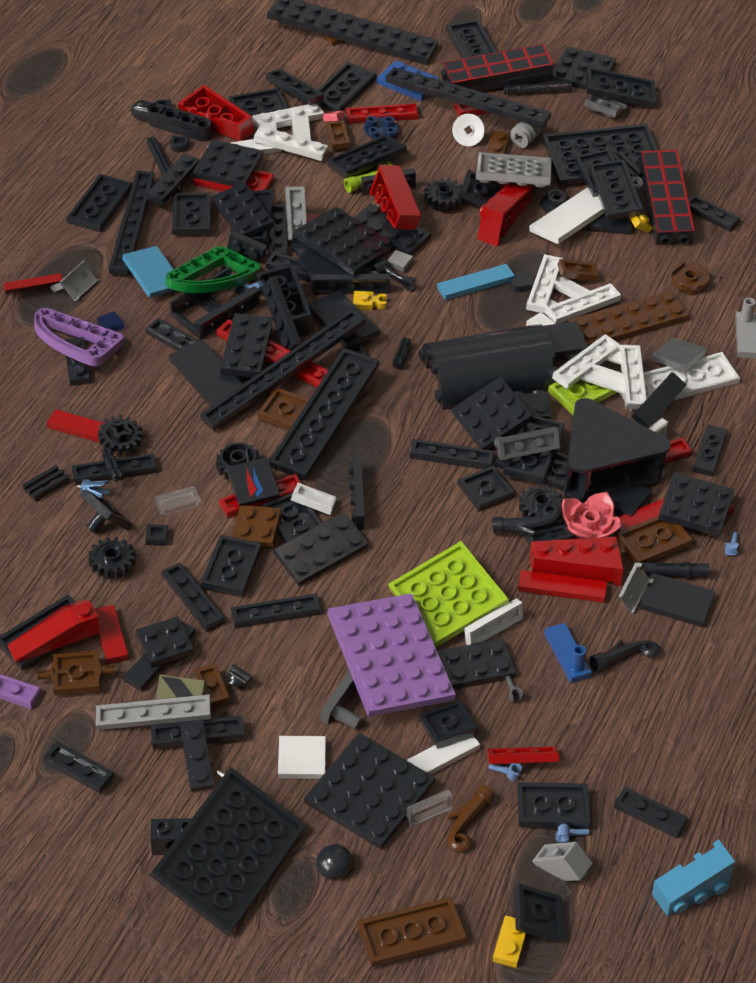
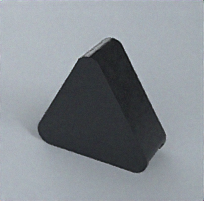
(610, 452)

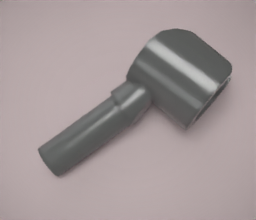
(513, 690)

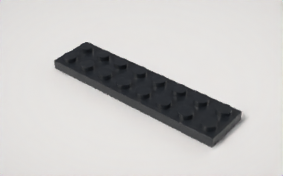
(324, 413)

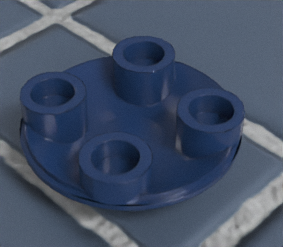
(379, 126)

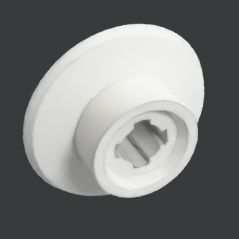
(461, 134)

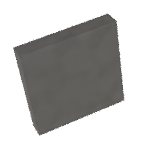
(678, 354)

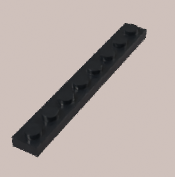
(131, 221)

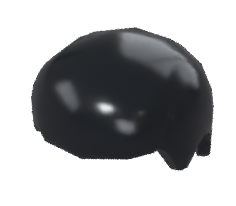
(335, 862)

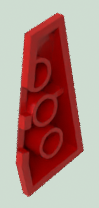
(59, 629)

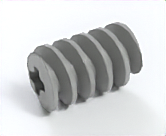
(524, 133)

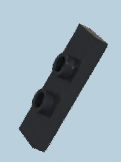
(709, 450)

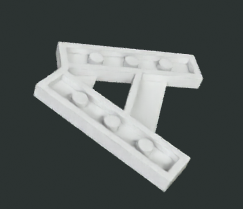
(297, 143)
(581, 300)
(587, 368)

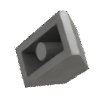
(563, 860)

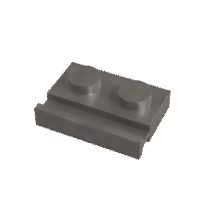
(609, 107)

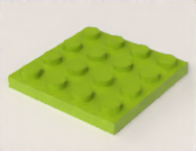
(450, 592)

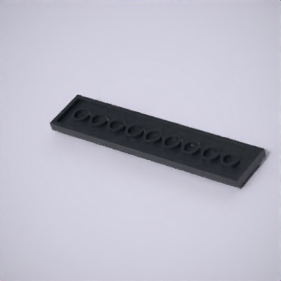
(354, 29)

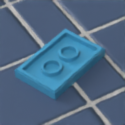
(149, 269)

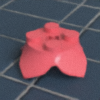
(591, 518)

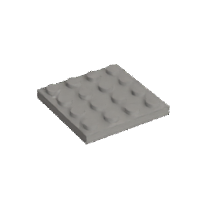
(513, 168)

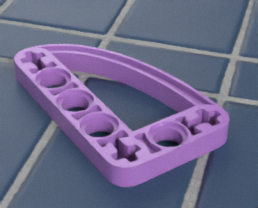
(106, 340)

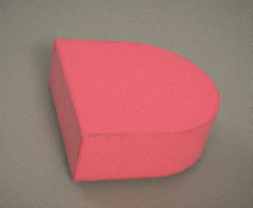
(334, 116)

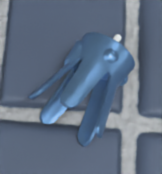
(92, 487)

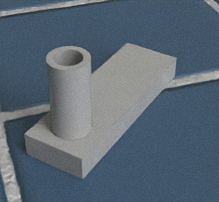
(295, 209)
(746, 330)

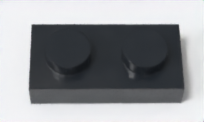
(246, 246)

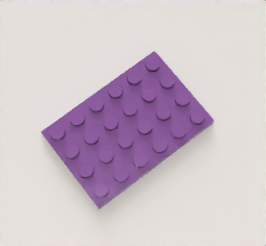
(390, 655)

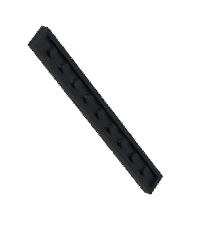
(468, 97)
(282, 369)

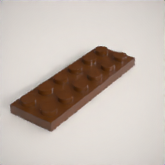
(633, 318)

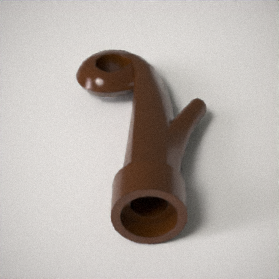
(482, 797)

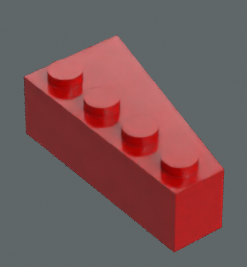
(224, 115)
(395, 197)
(502, 212)
(578, 558)

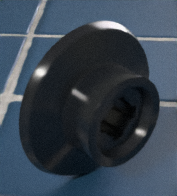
(553, 200)

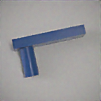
(568, 653)

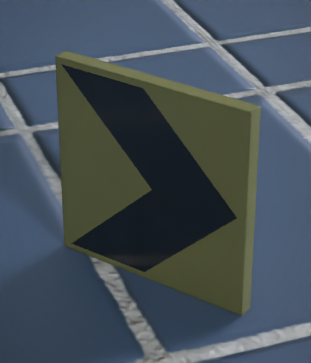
(178, 687)

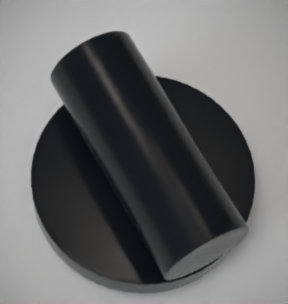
(238, 676)

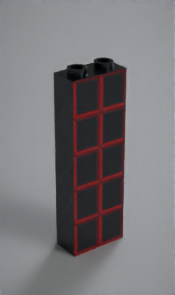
(500, 68)
(666, 197)

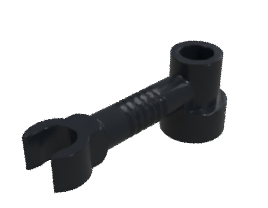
(383, 267)

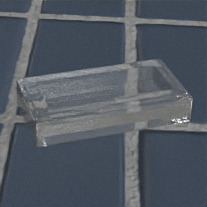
(177, 500)
(429, 808)

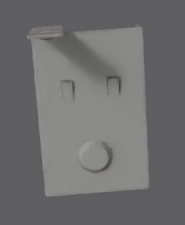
(77, 281)
(634, 587)

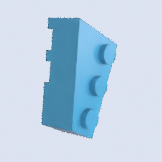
(695, 882)

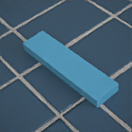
(475, 282)

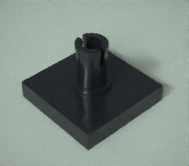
(105, 512)

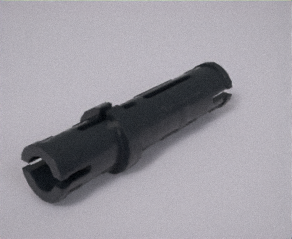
(677, 569)

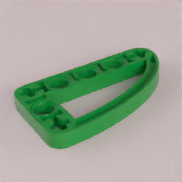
(183, 277)

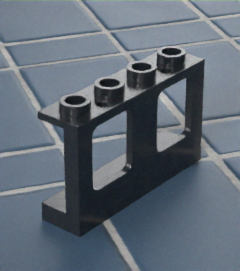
(217, 313)

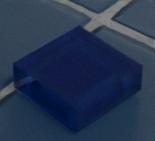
(110, 321)

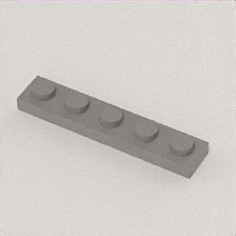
(153, 712)

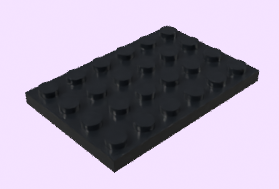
(566, 145)
(227, 851)

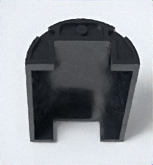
(471, 362)

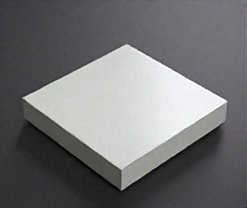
(301, 757)

